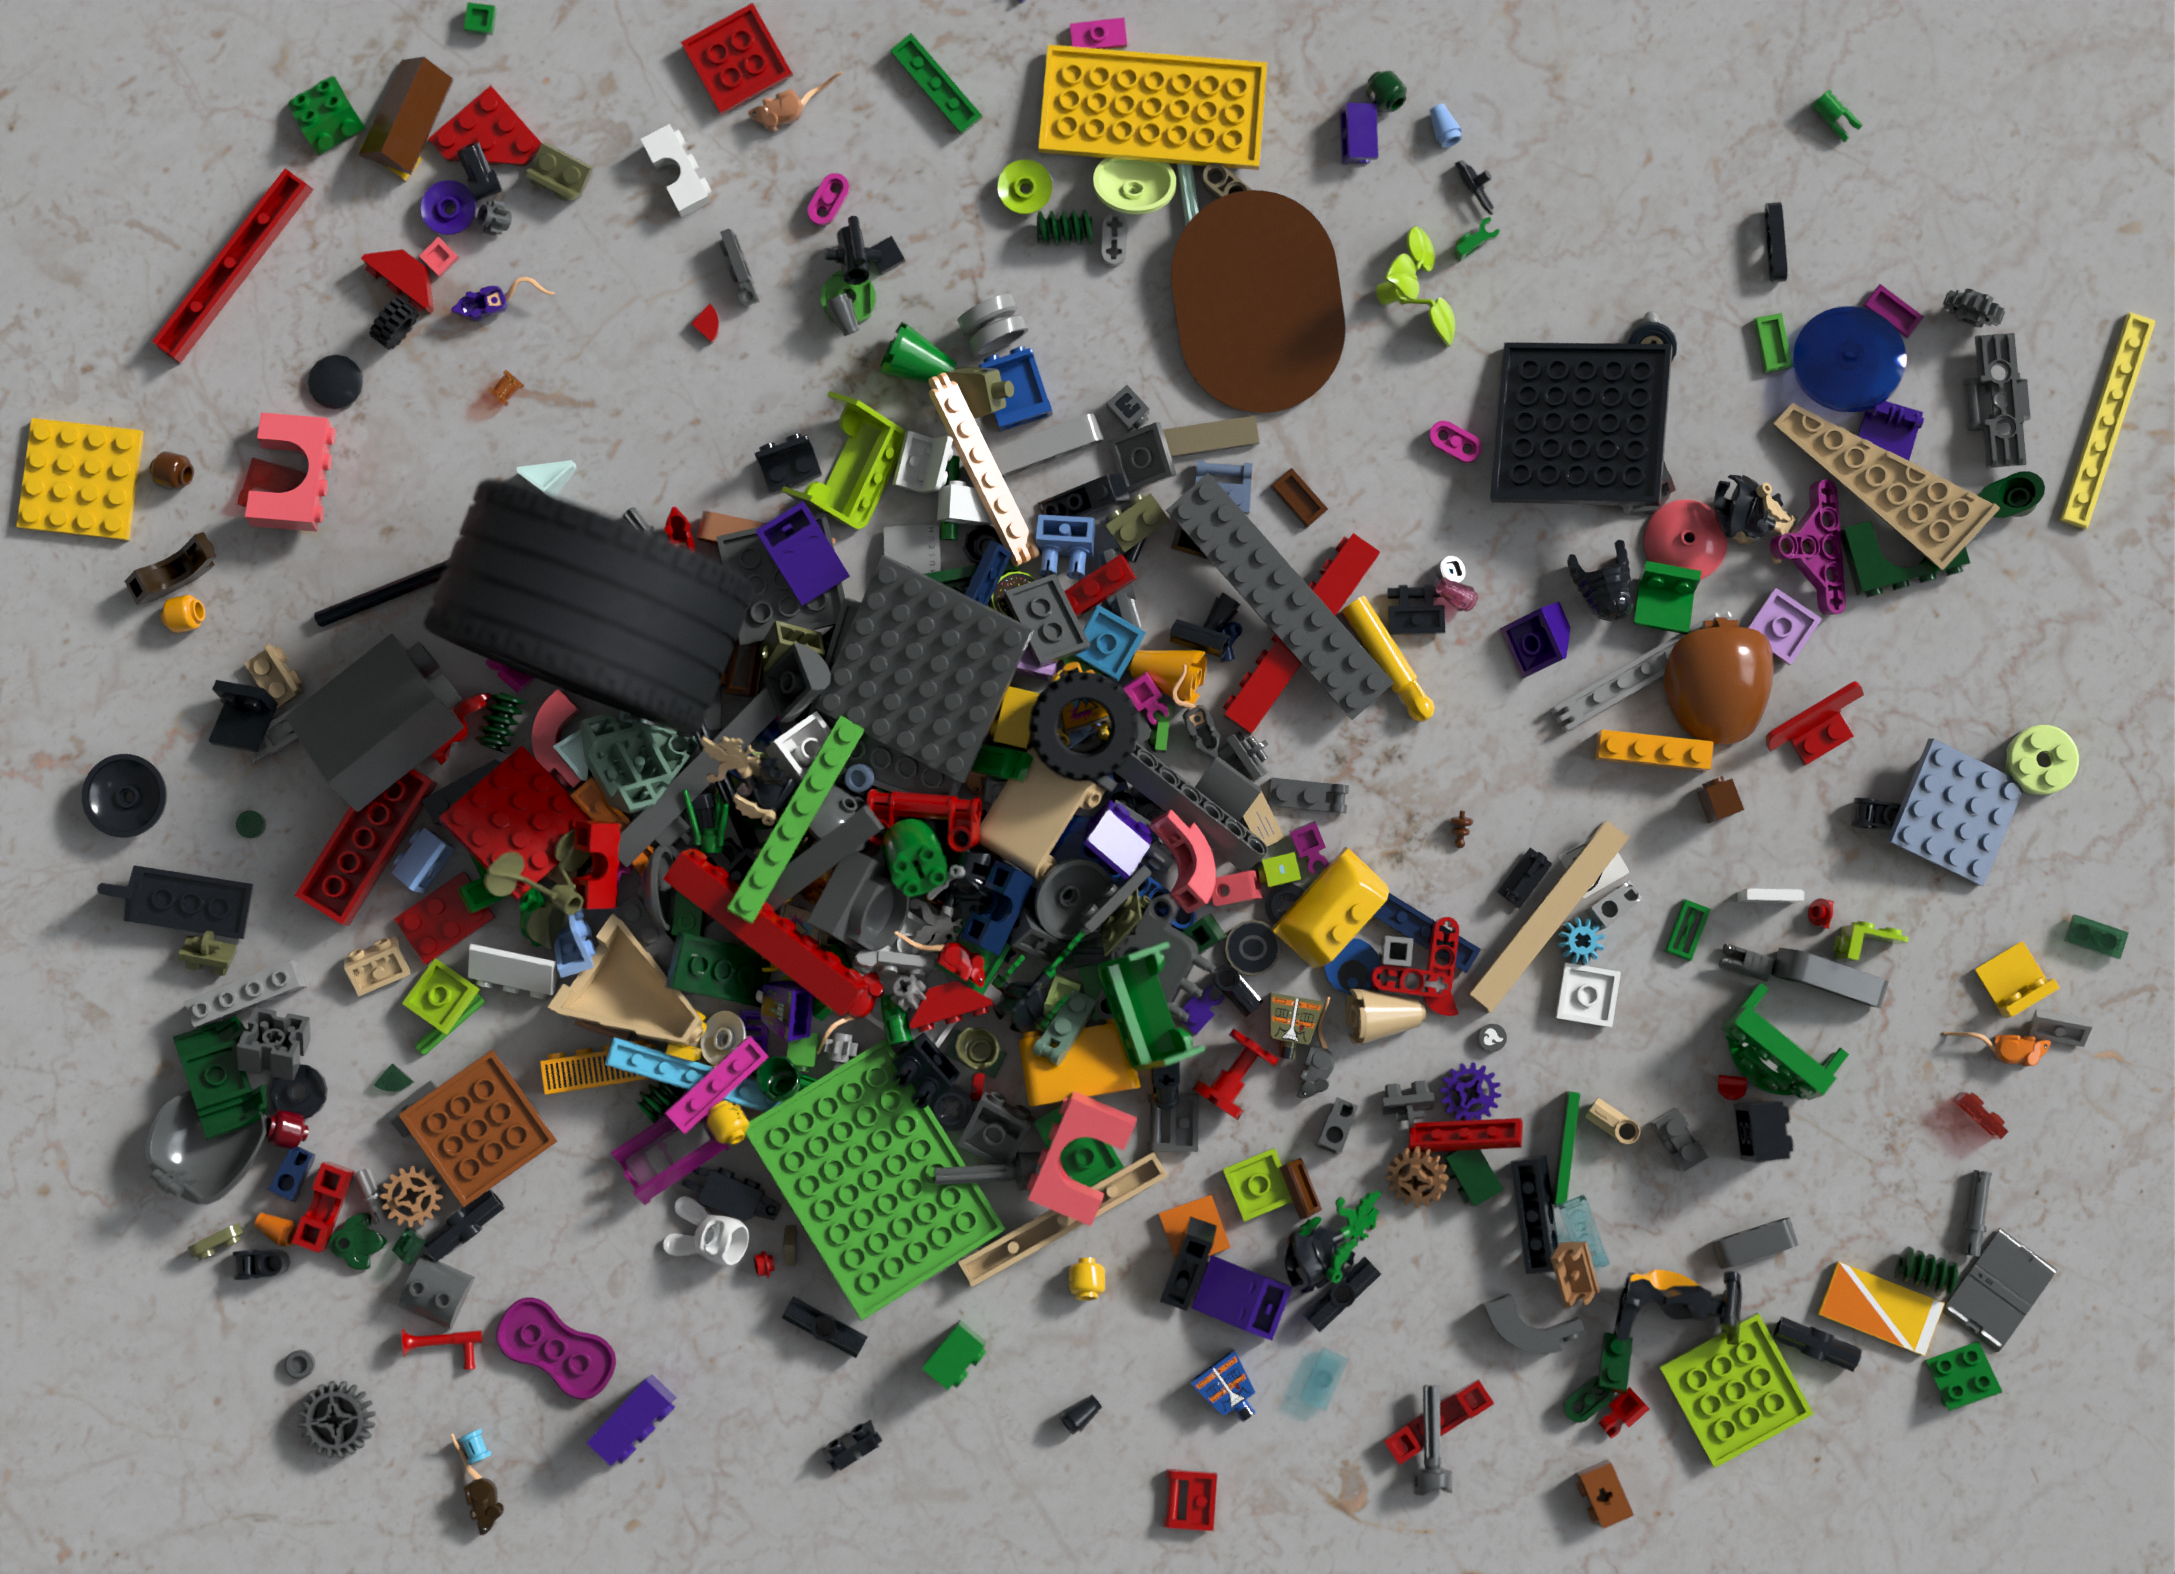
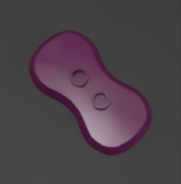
(538, 1337)

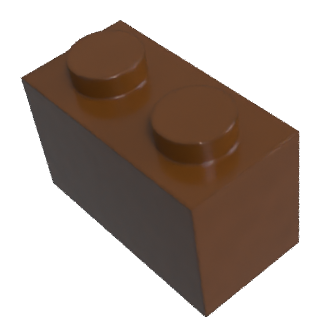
(1719, 799)

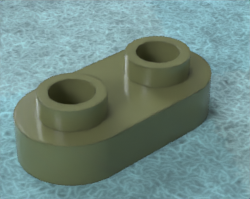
(205, 1247)

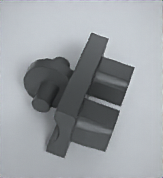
(1239, 747)
(1408, 1106)

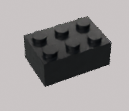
(1763, 1131)

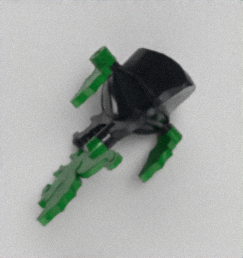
(1025, 999)
(1317, 1248)

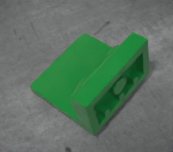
(1666, 597)

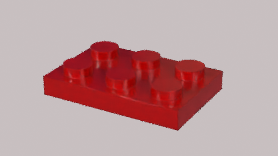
(441, 920)

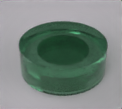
(250, 824)

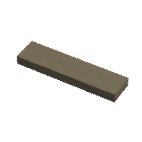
(1212, 436)

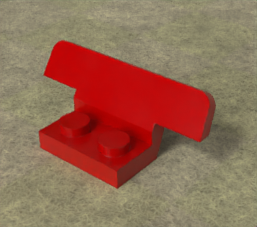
(1818, 727)

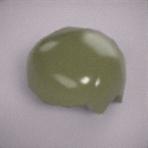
(977, 1048)

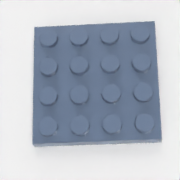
(1955, 812)

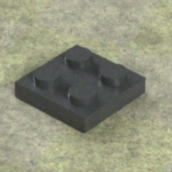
(1143, 457)

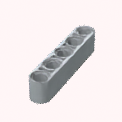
(1047, 445)

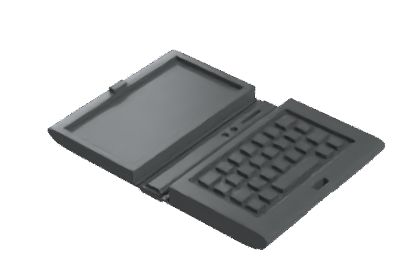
(1999, 1290)

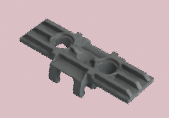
(2008, 400)

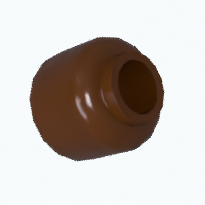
(171, 470)

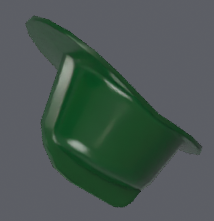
(2015, 494)

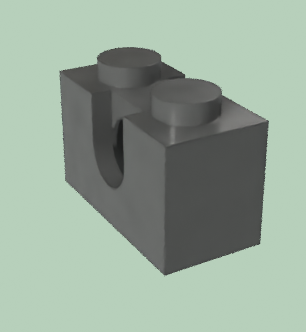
(1674, 1126)

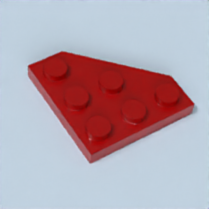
(495, 126)

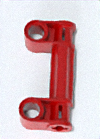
(961, 813)

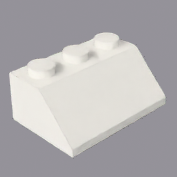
(512, 971)

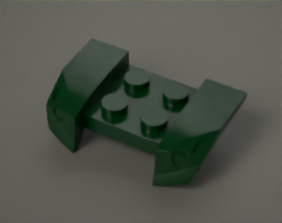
(217, 1086)

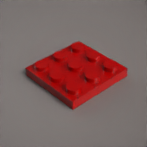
(737, 59)

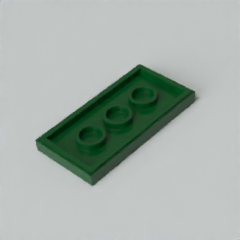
(717, 969)

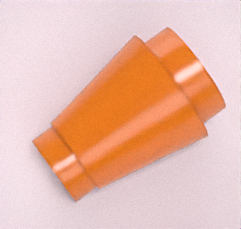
(275, 1228)

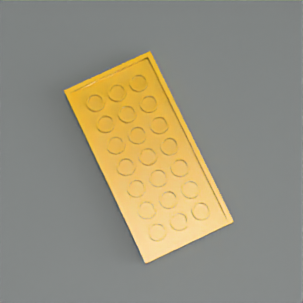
(1152, 107)

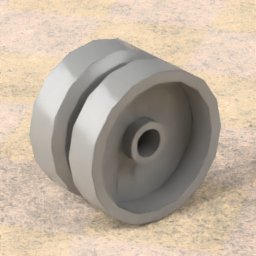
(992, 324)

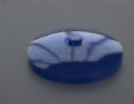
(1849, 359)

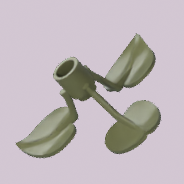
(545, 920)

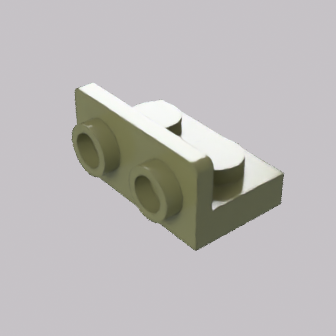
(559, 172)

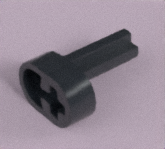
(703, 809)

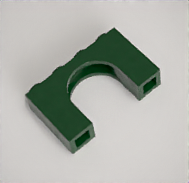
(1873, 572)

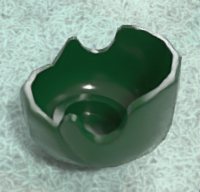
(778, 1078)

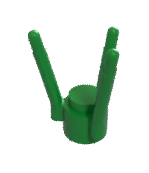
(712, 838)

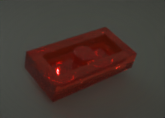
(1988, 1121)

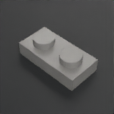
(2060, 1028)

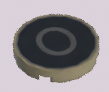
(1252, 948)

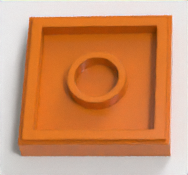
(1204, 1209)

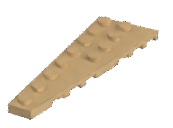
(1913, 501)

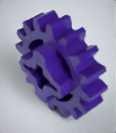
(1458, 1086)

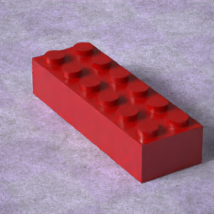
(363, 848)

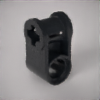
(1873, 813)
(1165, 1085)
(255, 1263)

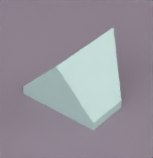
(549, 476)
(573, 753)

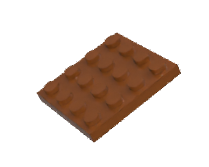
(478, 1128)

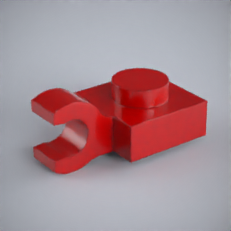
(1626, 1409)

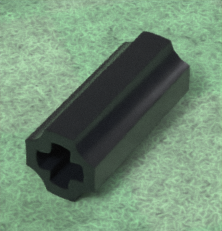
(1199, 638)

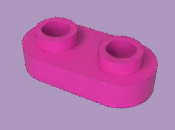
(828, 200)
(1456, 440)

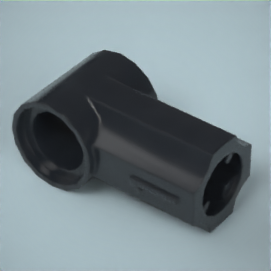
(481, 177)
(1238, 992)

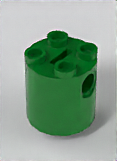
(914, 857)

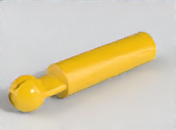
(1389, 657)

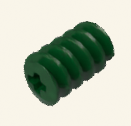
(1064, 227)
(499, 721)
(659, 1099)
(1927, 1269)

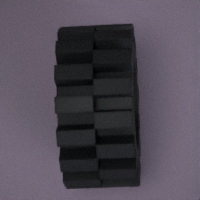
(394, 323)

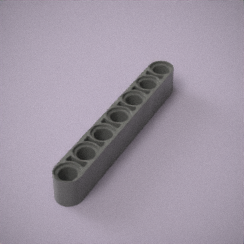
(1191, 806)

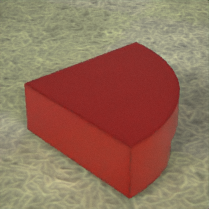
(707, 323)
(1443, 1006)
(977, 1086)

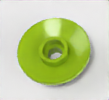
(1025, 173)

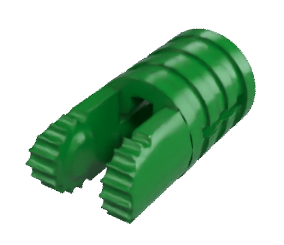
(1831, 110)

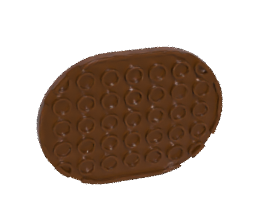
(1258, 301)

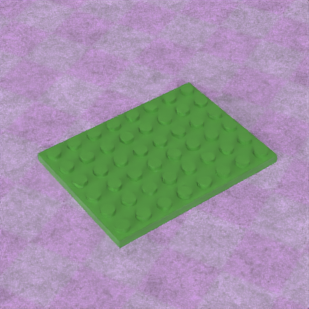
(862, 1180)

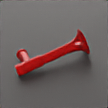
(466, 1339)

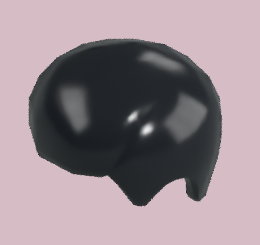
(978, 541)

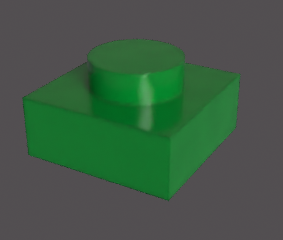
(480, 18)

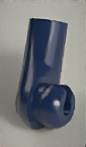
(1233, 629)

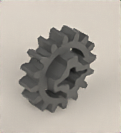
(1973, 308)

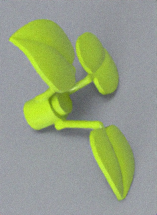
(1404, 287)

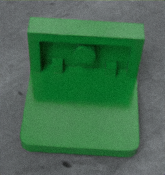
(325, 115)

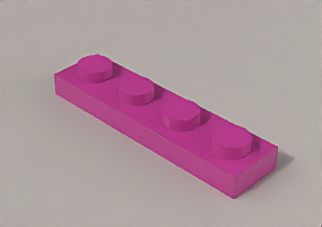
(716, 1084)

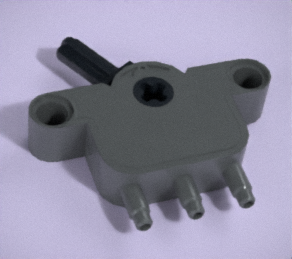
(1179, 957)

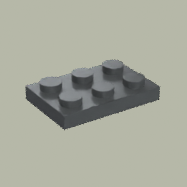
(1047, 611)

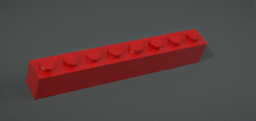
(1279, 664)
(768, 934)

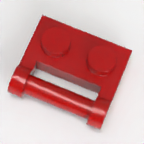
(1200, 1500)

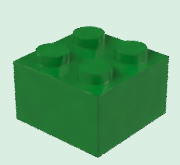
(954, 1355)

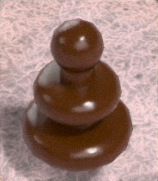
(1461, 822)

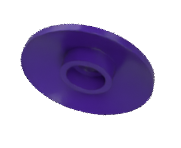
(441, 196)

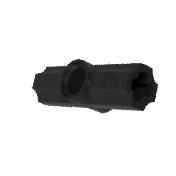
(464, 1225)
(1328, 1308)
(807, 1318)
(1817, 1344)

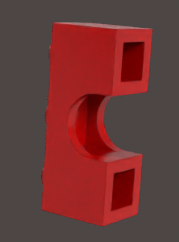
(602, 843)
(329, 1195)

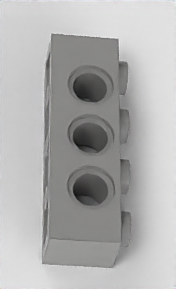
(245, 993)

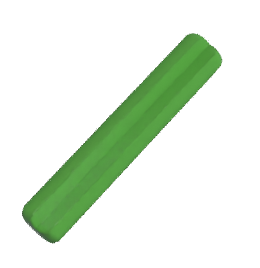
(435, 1036)

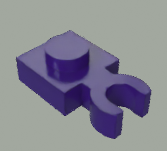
(1200, 1010)

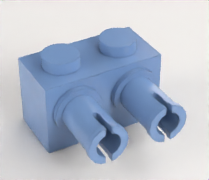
(1065, 537)

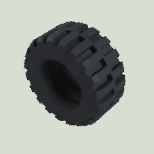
(1083, 765)

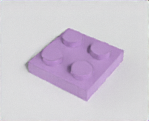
(1785, 625)

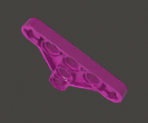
(1817, 560)

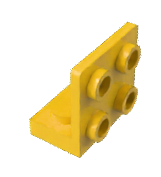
(2014, 980)

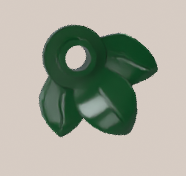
(361, 1241)

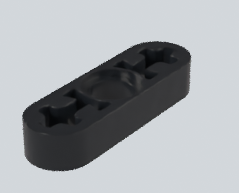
(1776, 242)

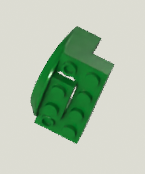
(1794, 1064)

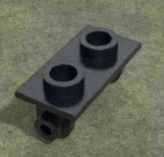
(1525, 877)
(840, 1451)

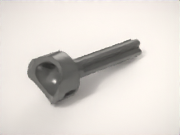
(1020, 1171)
(1432, 1475)

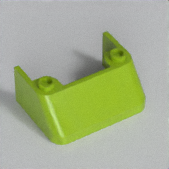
(861, 467)

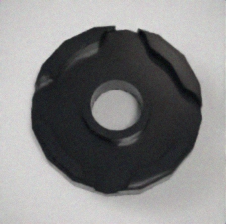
(315, 1092)

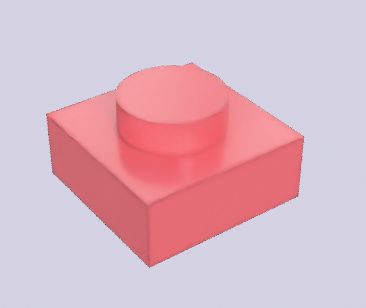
(439, 257)

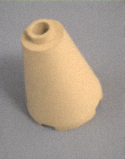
(1380, 1015)

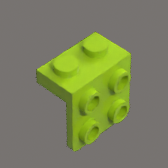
(1850, 941)

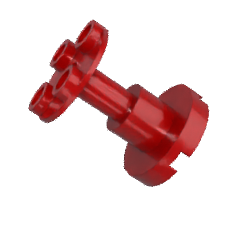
(1229, 1083)

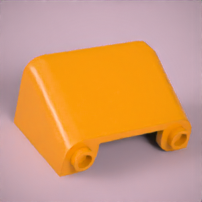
(1091, 1066)

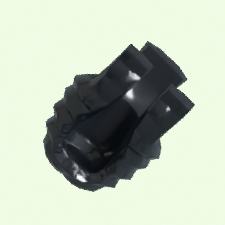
(1605, 589)

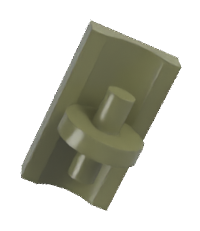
(207, 951)

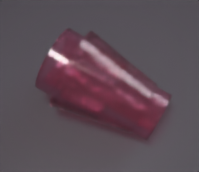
(1458, 595)

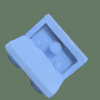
(574, 947)

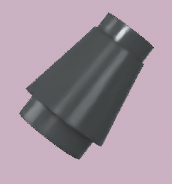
(843, 314)

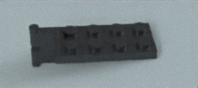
(184, 901)

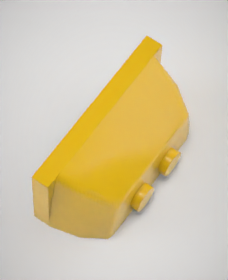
(1332, 910)

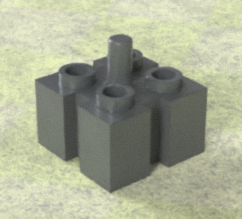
(273, 1043)

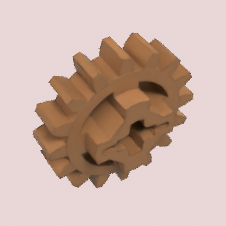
(1422, 1167)
(418, 1214)

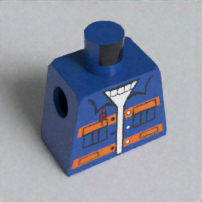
(1226, 1386)

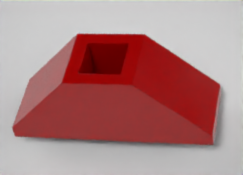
(403, 276)
(948, 1004)

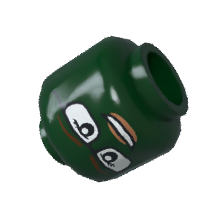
(1386, 91)

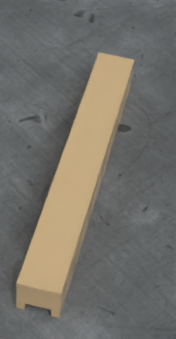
(1548, 916)
(1054, 1225)

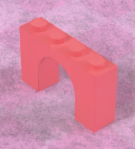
(301, 506)
(1080, 1119)

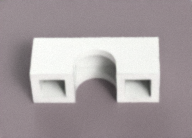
(666, 148)

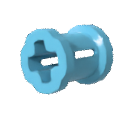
(474, 1446)

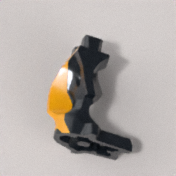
(1674, 1293)

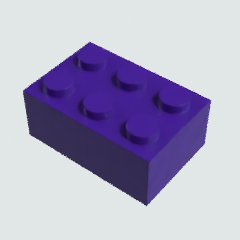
(632, 1421)

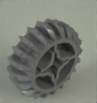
(337, 1432)

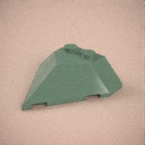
(633, 759)

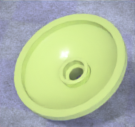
(1134, 185)

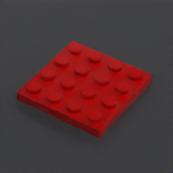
(517, 812)

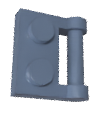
(1237, 492)

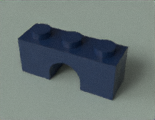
(1009, 893)

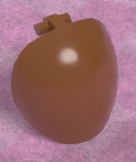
(1720, 681)

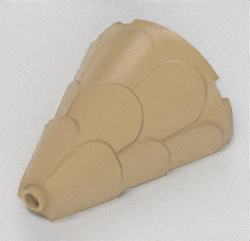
(628, 992)

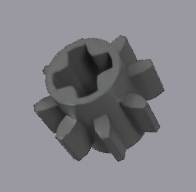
(494, 217)

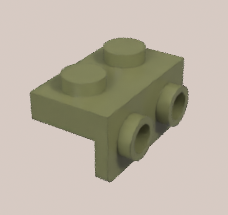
(1136, 522)

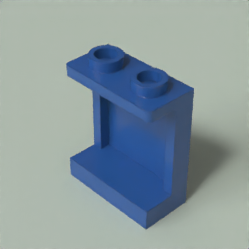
(1029, 396)

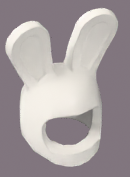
(716, 1237)

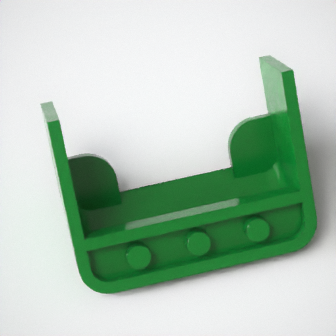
(1142, 1010)

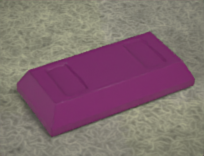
(1894, 310)

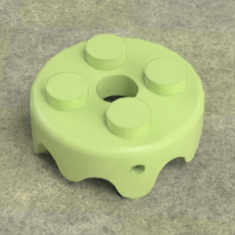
(2023, 765)

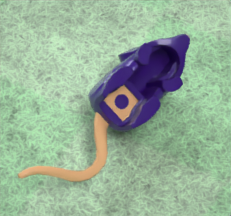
(489, 300)

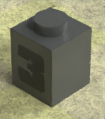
(1128, 409)

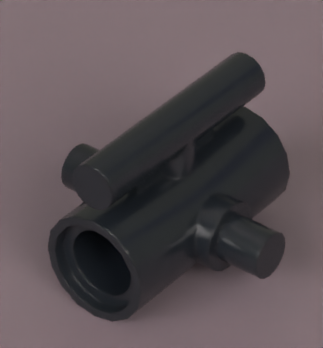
(853, 253)

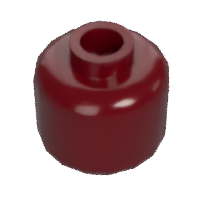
(286, 1129)

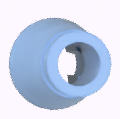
(1445, 127)

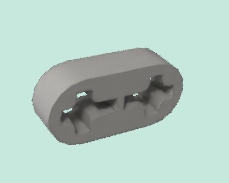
(1107, 238)

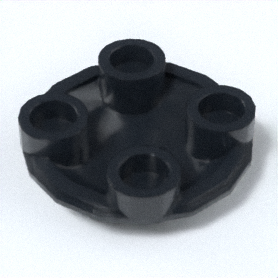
(335, 382)

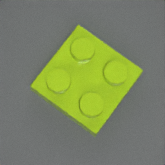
(440, 996)
(1258, 1184)

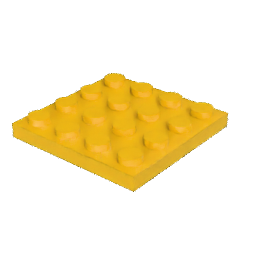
(80, 479)

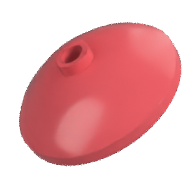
(1666, 531)

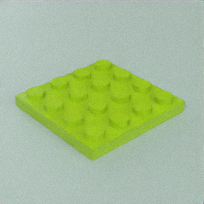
(1736, 1391)

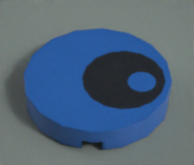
(1352, 966)

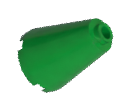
(914, 357)

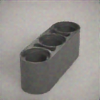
(1755, 1243)

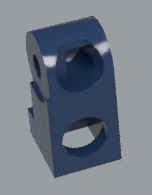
(292, 1173)

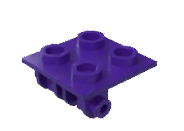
(1892, 427)

